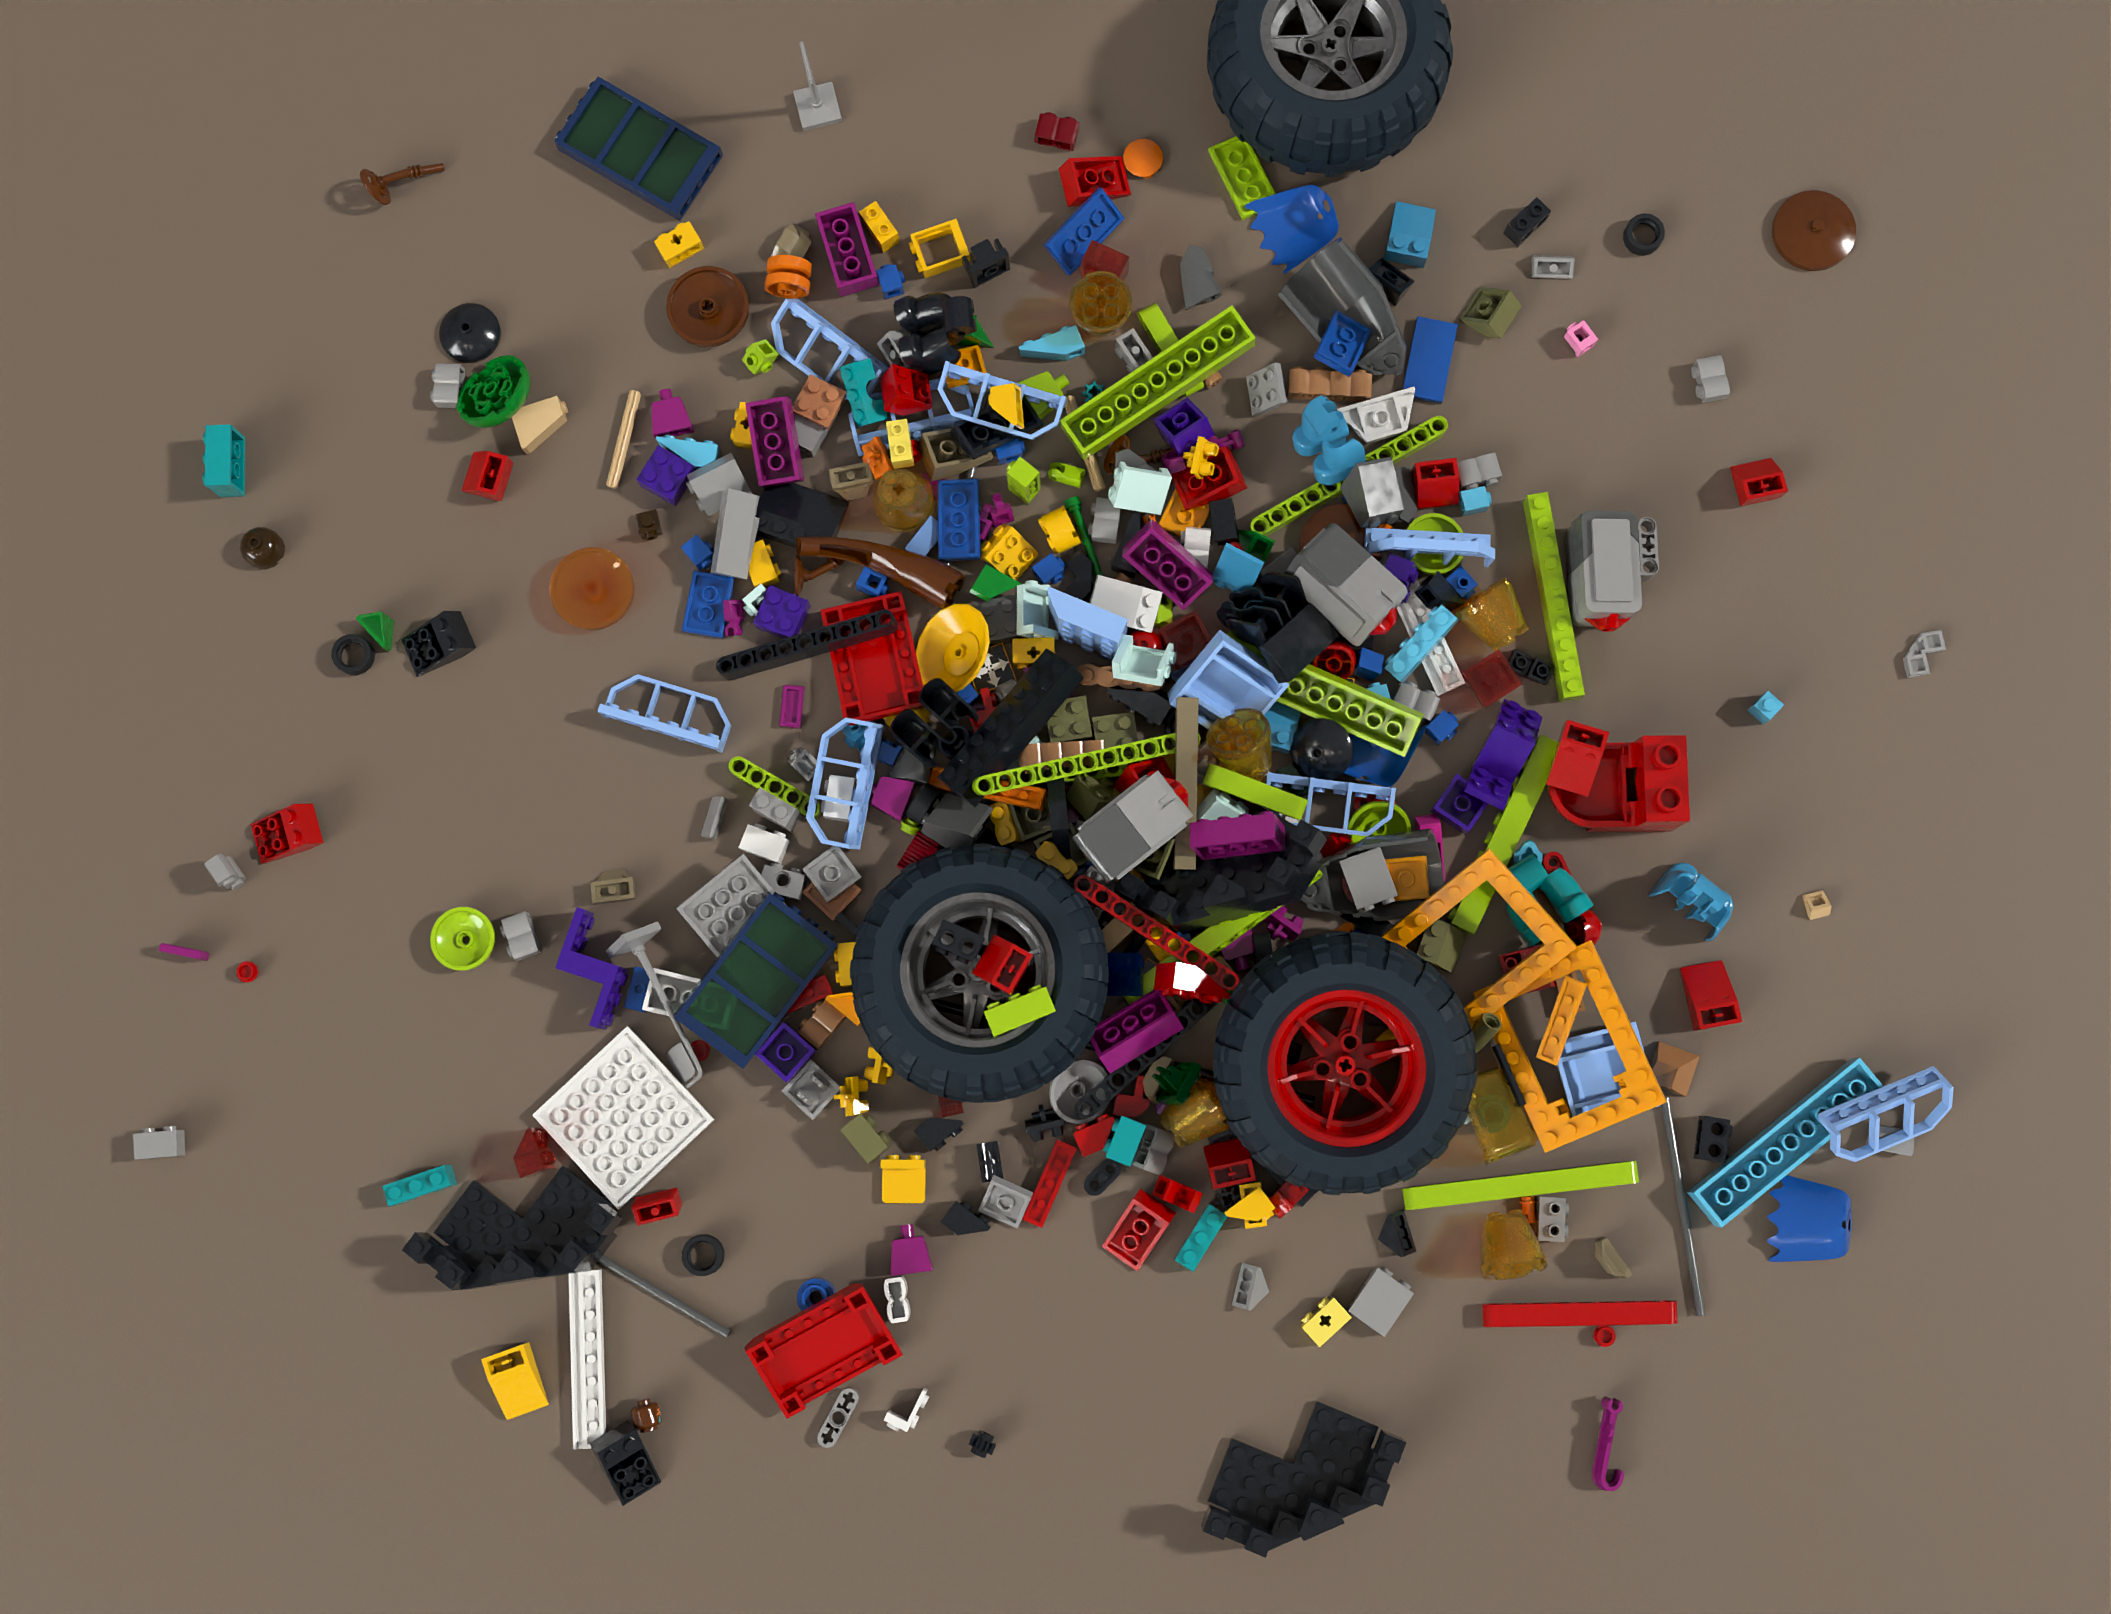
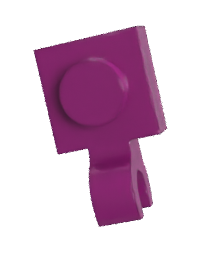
(1001, 512)
(985, 523)
(734, 614)

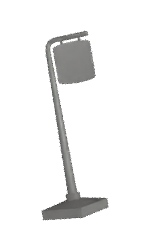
(816, 103)
(681, 1055)

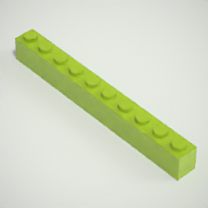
(1553, 597)
(1508, 830)

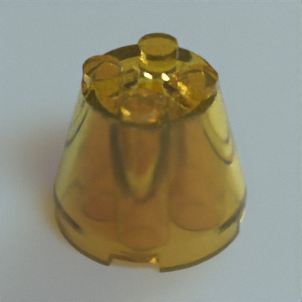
(1100, 294)
(903, 499)
(1494, 615)
(1242, 743)
(1197, 1117)
(1509, 1247)

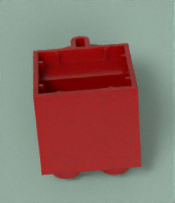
(1659, 786)

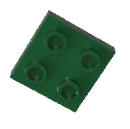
(1176, 1082)

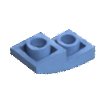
(924, 538)

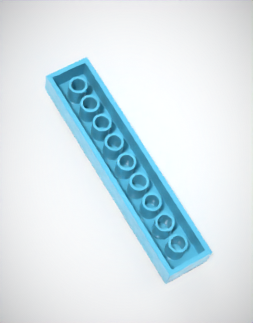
(1779, 1146)

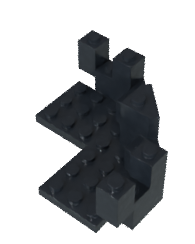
(1229, 887)
(497, 1246)
(1284, 1500)

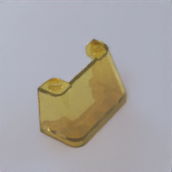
(1497, 1118)

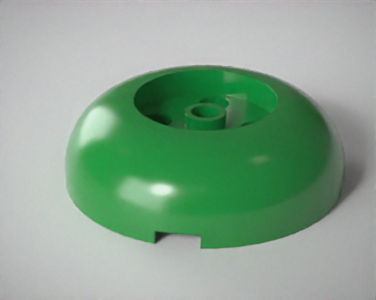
(494, 392)

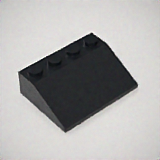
(798, 512)

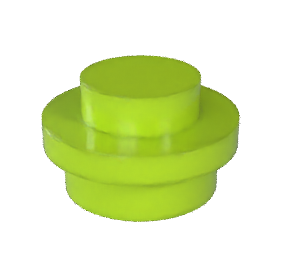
(910, 826)

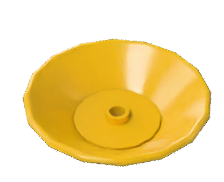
(953, 646)

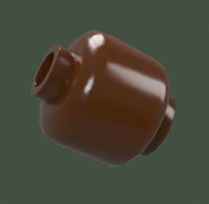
(646, 1415)

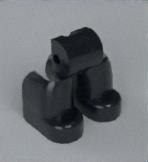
(929, 341)
(1257, 617)
(920, 738)

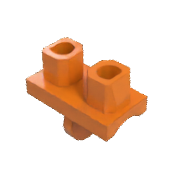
(876, 456)

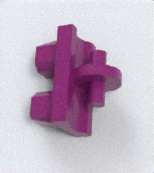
(1282, 926)

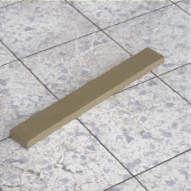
(1186, 773)

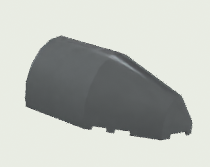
(1343, 283)
(1328, 895)

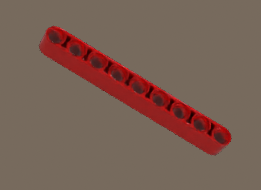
(1150, 923)
(1579, 1313)

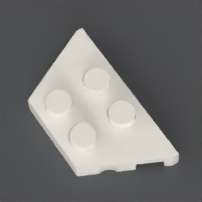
(1380, 416)

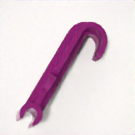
(1177, 463)
(1604, 1444)

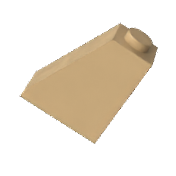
(539, 421)
(1117, 932)

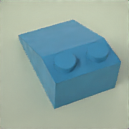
(1410, 234)
(1237, 569)
(1283, 725)

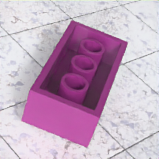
(847, 249)
(774, 442)
(1167, 564)
(1237, 836)
(1135, 1030)

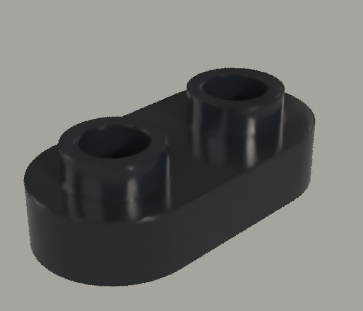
(1102, 1177)

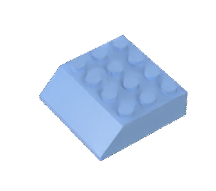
(1086, 624)
(1227, 679)
(1589, 1069)

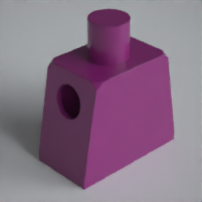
(670, 416)
(892, 796)
(1239, 950)
(909, 1253)

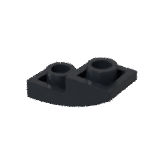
(1530, 668)

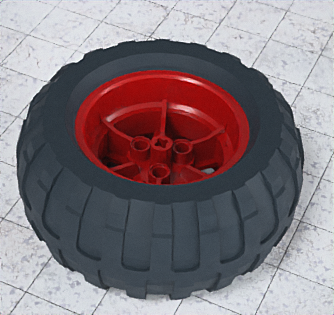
(1407, 1125)

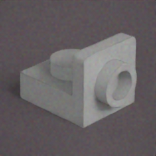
(802, 762)

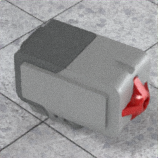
(1607, 567)
(1348, 585)
(1134, 825)

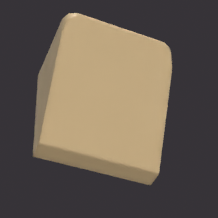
(1816, 904)

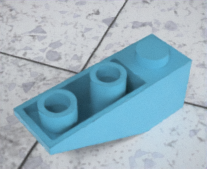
(1057, 346)
(688, 449)

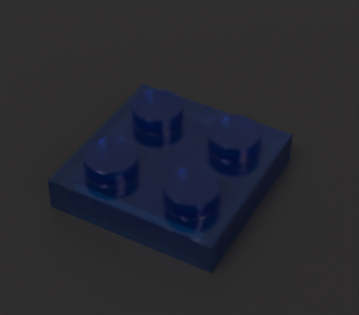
(1125, 974)

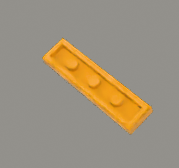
(1561, 1020)

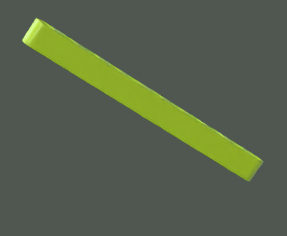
(1324, 496)
(1077, 767)
(1212, 941)
(1520, 1185)

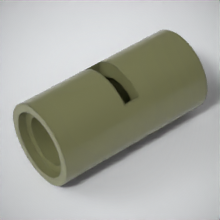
(1485, 1029)

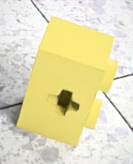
(900, 443)
(1336, 1319)

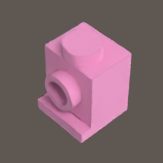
(1583, 331)

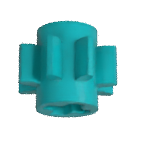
(1092, 388)

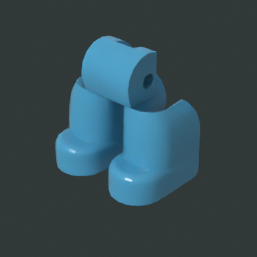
(1326, 432)
(1689, 887)

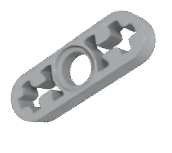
(825, 1429)

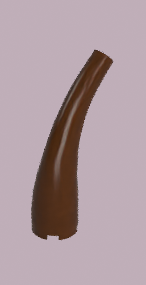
(914, 571)

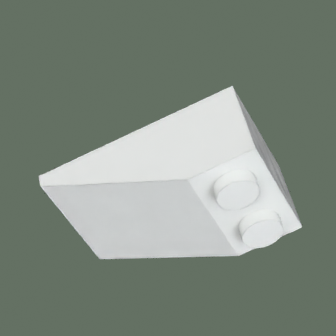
(1128, 601)

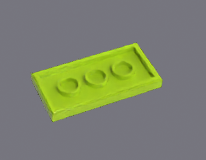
(1241, 173)

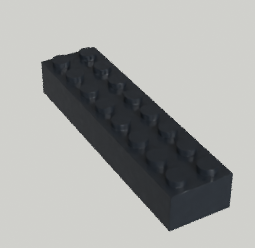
(1011, 725)

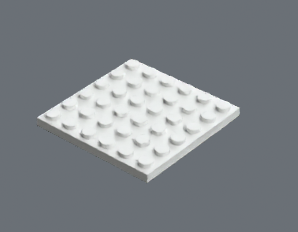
(623, 1117)

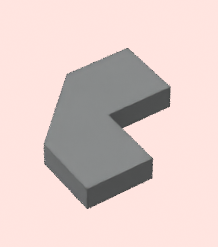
(1915, 658)

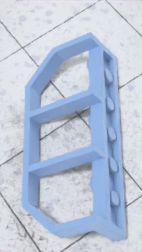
(829, 333)
(975, 378)
(918, 427)
(1429, 543)
(670, 728)
(1339, 788)
(860, 795)
(1884, 1099)

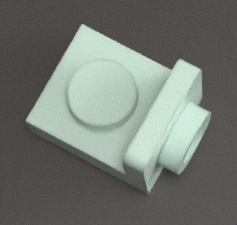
(754, 598)

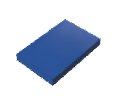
(1342, 343)
(705, 604)

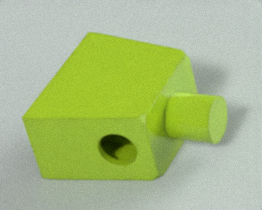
(1045, 383)

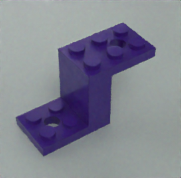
(1503, 754)
(593, 969)

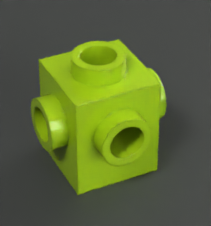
(760, 357)

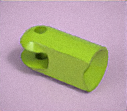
(1066, 474)
(1165, 613)

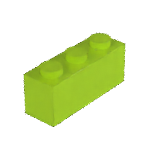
(1023, 480)
(1019, 1010)

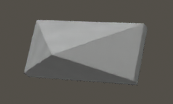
(1250, 1287)

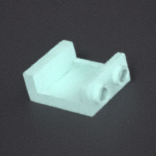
(1139, 489)
(1033, 611)
(1142, 663)

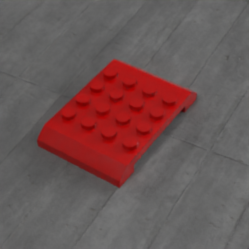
(878, 674)
(822, 1348)

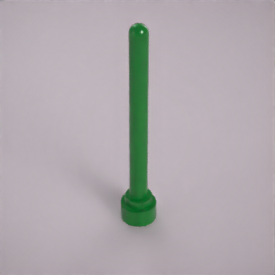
(1074, 506)

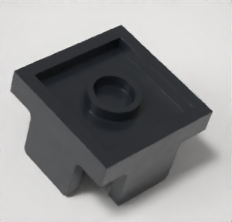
(987, 263)

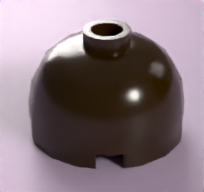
(262, 547)

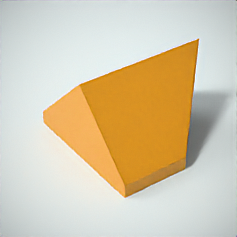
(844, 1003)

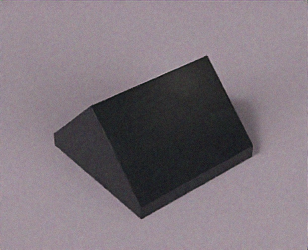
(1392, 279)

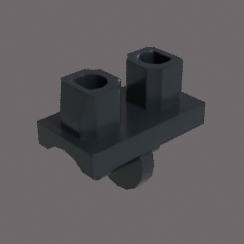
(1044, 1120)
(989, 1160)

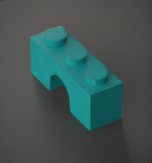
(855, 378)
(419, 1185)
(1200, 1237)

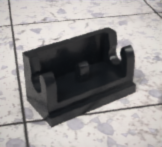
(1224, 521)

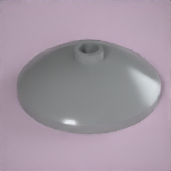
(1063, 1099)

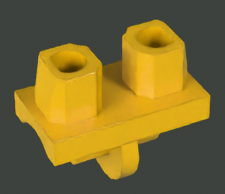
(1198, 457)
(880, 1071)
(850, 1096)

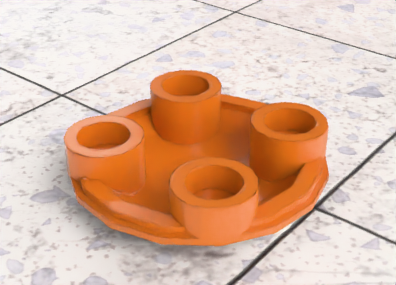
(1143, 158)

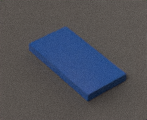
(1090, 222)
(1430, 358)
(959, 519)

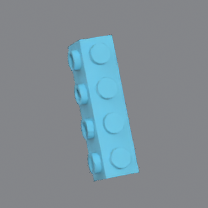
(1421, 644)

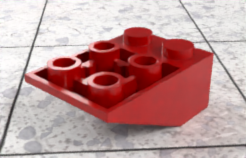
(1577, 758)
(287, 832)
(1188, 983)
(1710, 995)

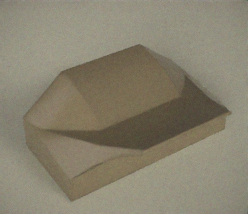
(793, 242)
(852, 480)
(613, 887)
(1151, 1086)
(1610, 1259)

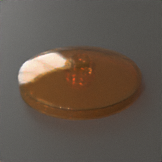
(592, 588)

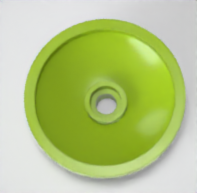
(1434, 562)
(1371, 814)
(449, 935)

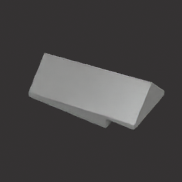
(735, 534)

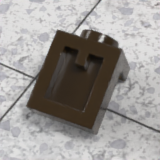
(649, 525)

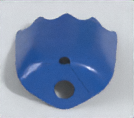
(1280, 218)
(1378, 763)
(1810, 1221)

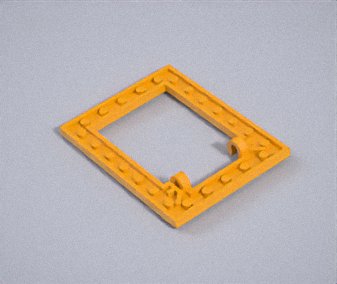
(1490, 868)
(1638, 1083)

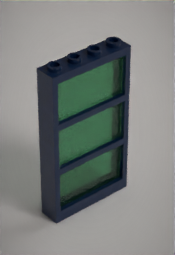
(638, 148)
(756, 979)

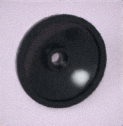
(477, 341)
(1333, 743)

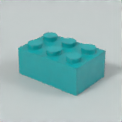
(224, 460)
(1124, 1141)

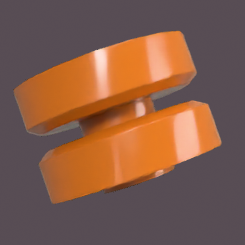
(788, 276)

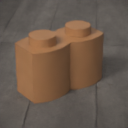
(821, 1024)

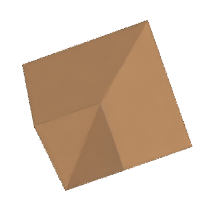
(1673, 1068)

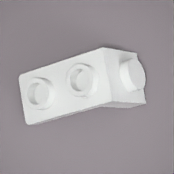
(897, 1421)

